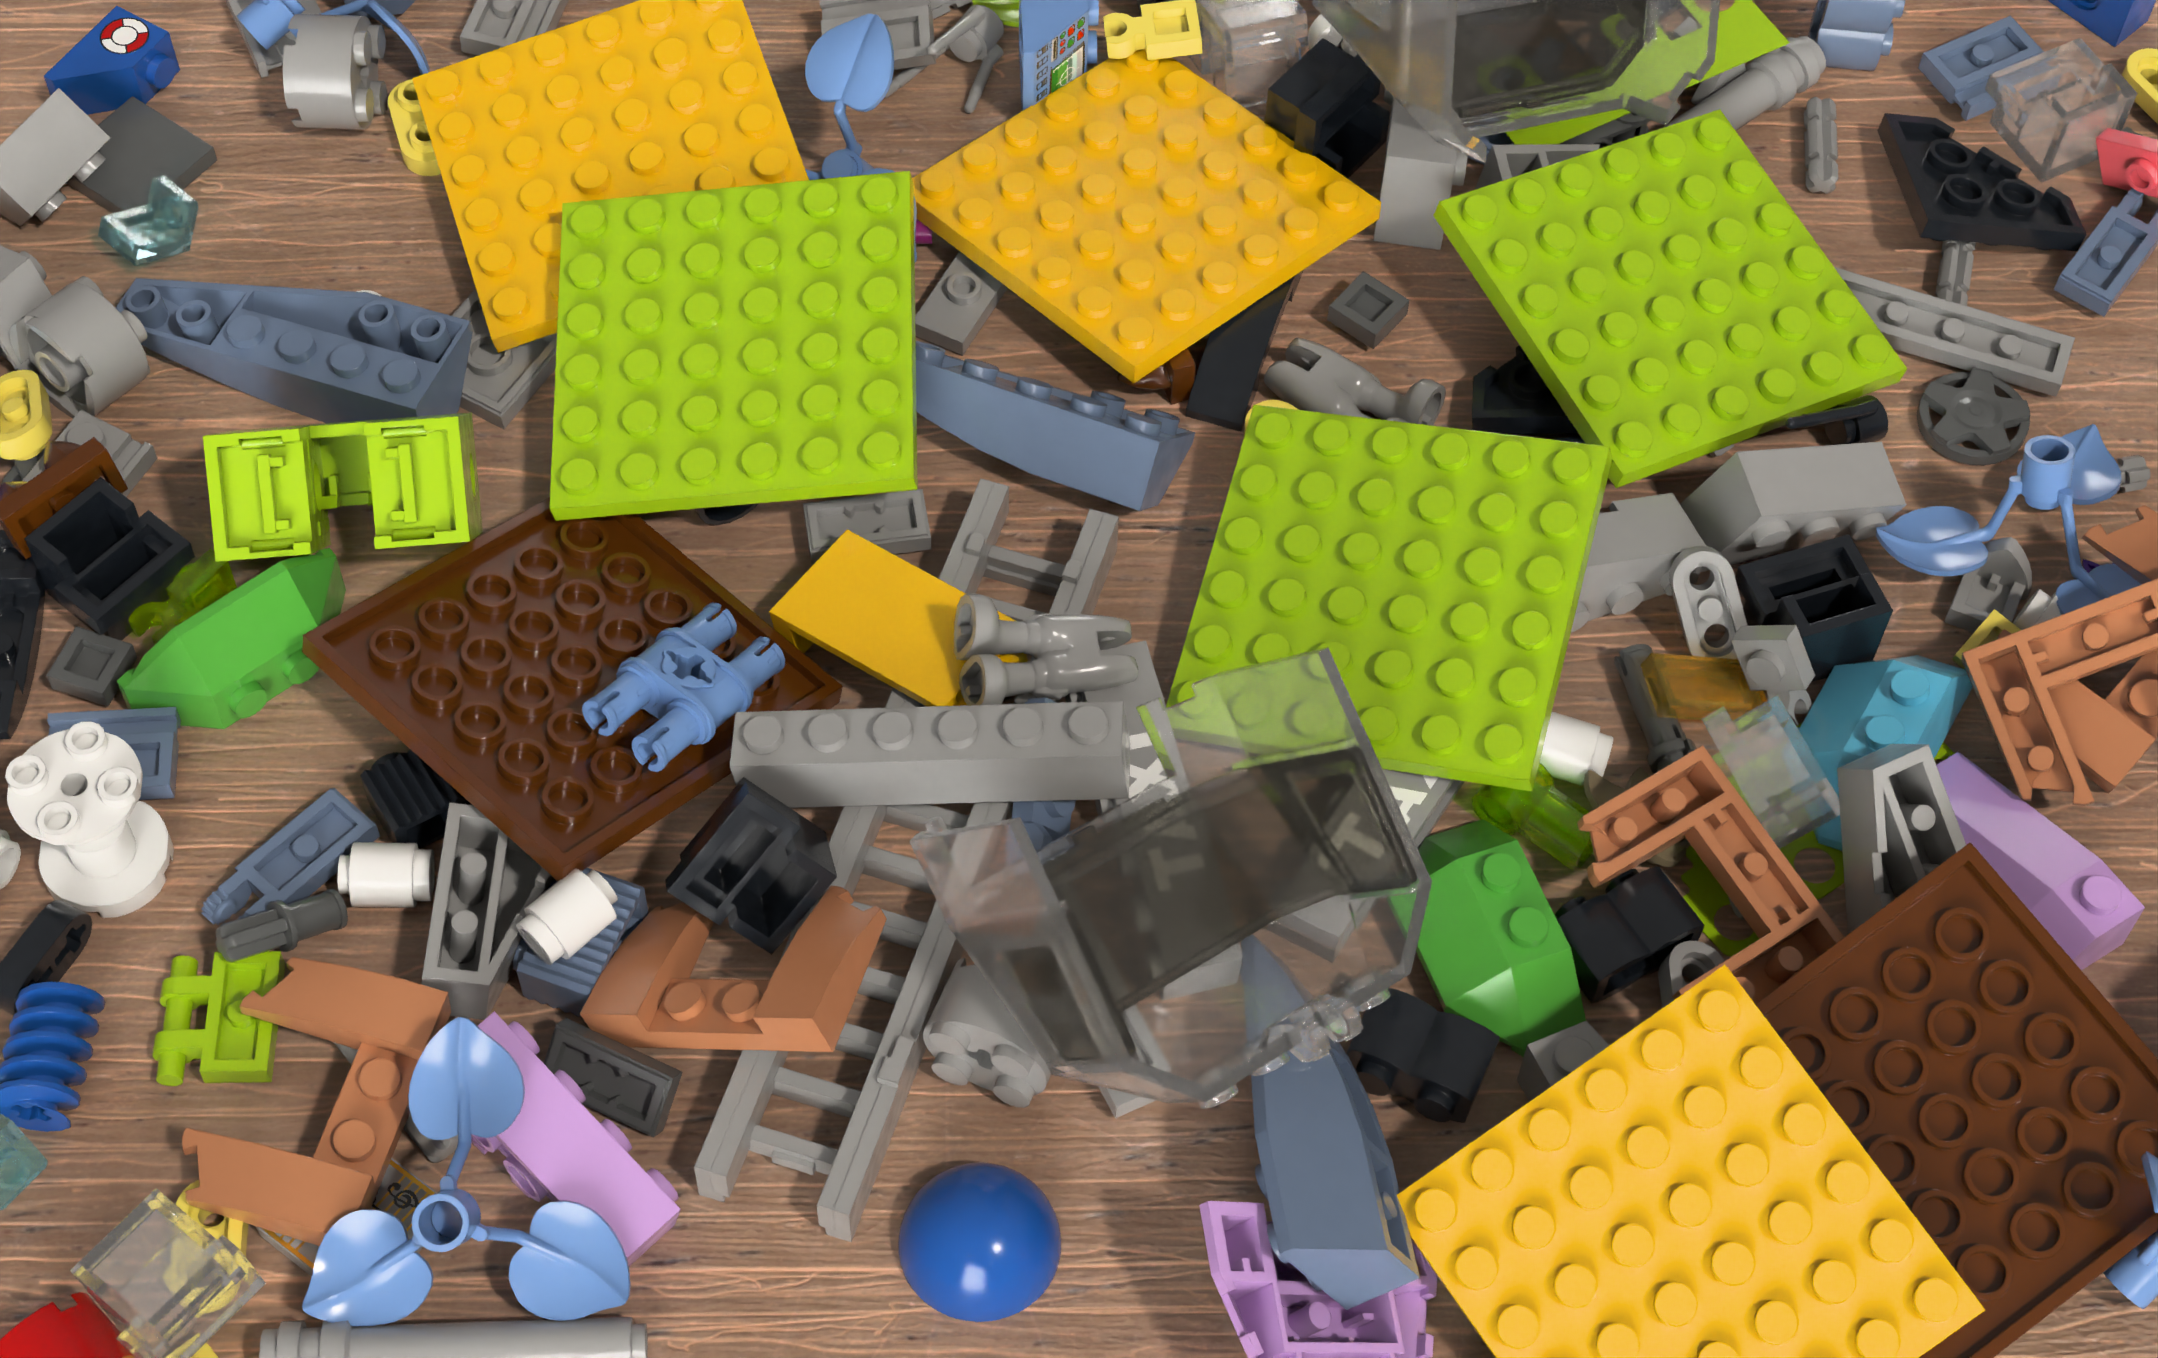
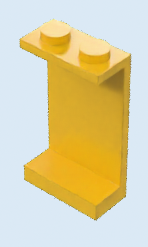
(880, 619)

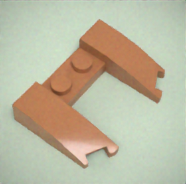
(2019, 670)
(2116, 730)
(1701, 804)
(652, 1003)
(306, 1195)

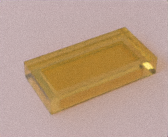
(1698, 686)

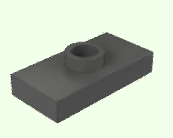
(614, 1076)

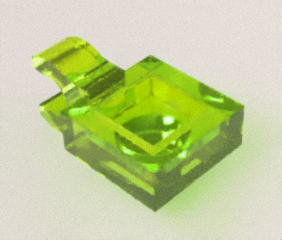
(190, 592)

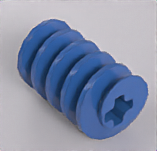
(45, 1053)

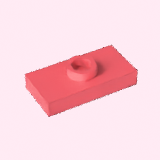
(2128, 161)

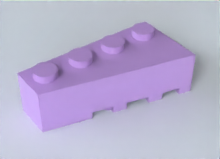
(570, 1156)

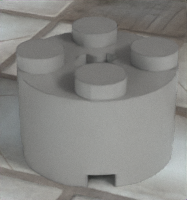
(334, 71)
(82, 348)
(981, 1041)

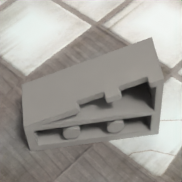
(1634, 555)

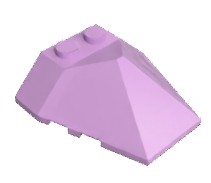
(1286, 1317)

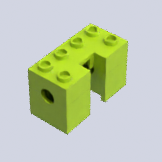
(278, 482)

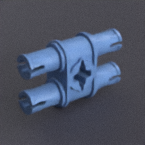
(683, 686)

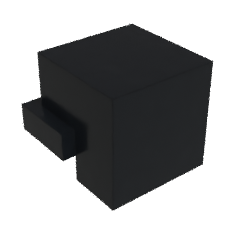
(1330, 108)
(106, 558)
(1825, 594)
(754, 866)

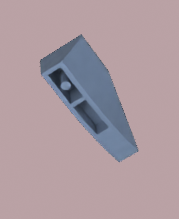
(309, 348)
(1051, 430)
(1330, 1180)

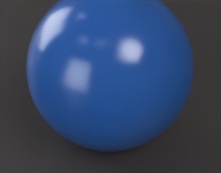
(979, 1242)

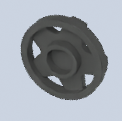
(1973, 414)

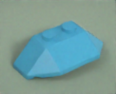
(1878, 706)

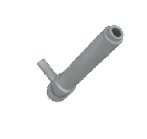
(1766, 84)
(488, 1339)

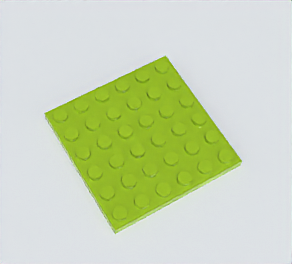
(1668, 295)
(735, 347)
(1423, 564)

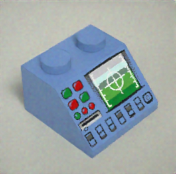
(1054, 45)

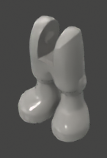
(1330, 383)
(1063, 650)

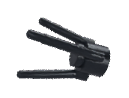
(1849, 422)

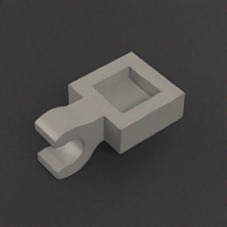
(1776, 662)

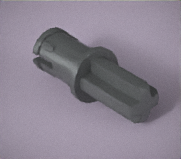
(281, 926)

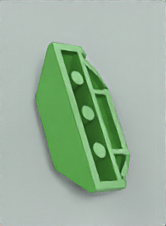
(241, 646)
(1494, 938)

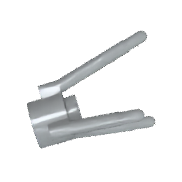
(969, 39)

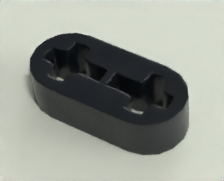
(44, 950)

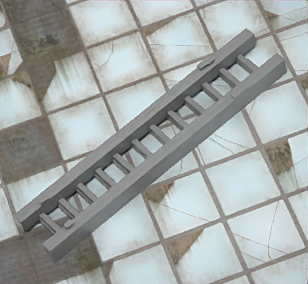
(901, 1047)

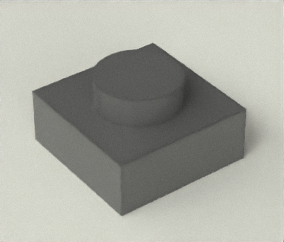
(1368, 310)
(91, 666)

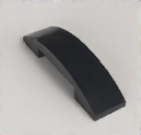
(1234, 360)
(20, 632)

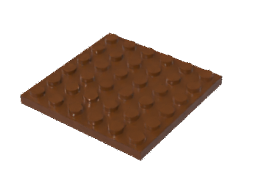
(503, 645)
(1983, 1091)

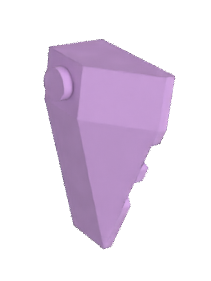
(2044, 866)

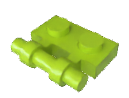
(232, 1044)

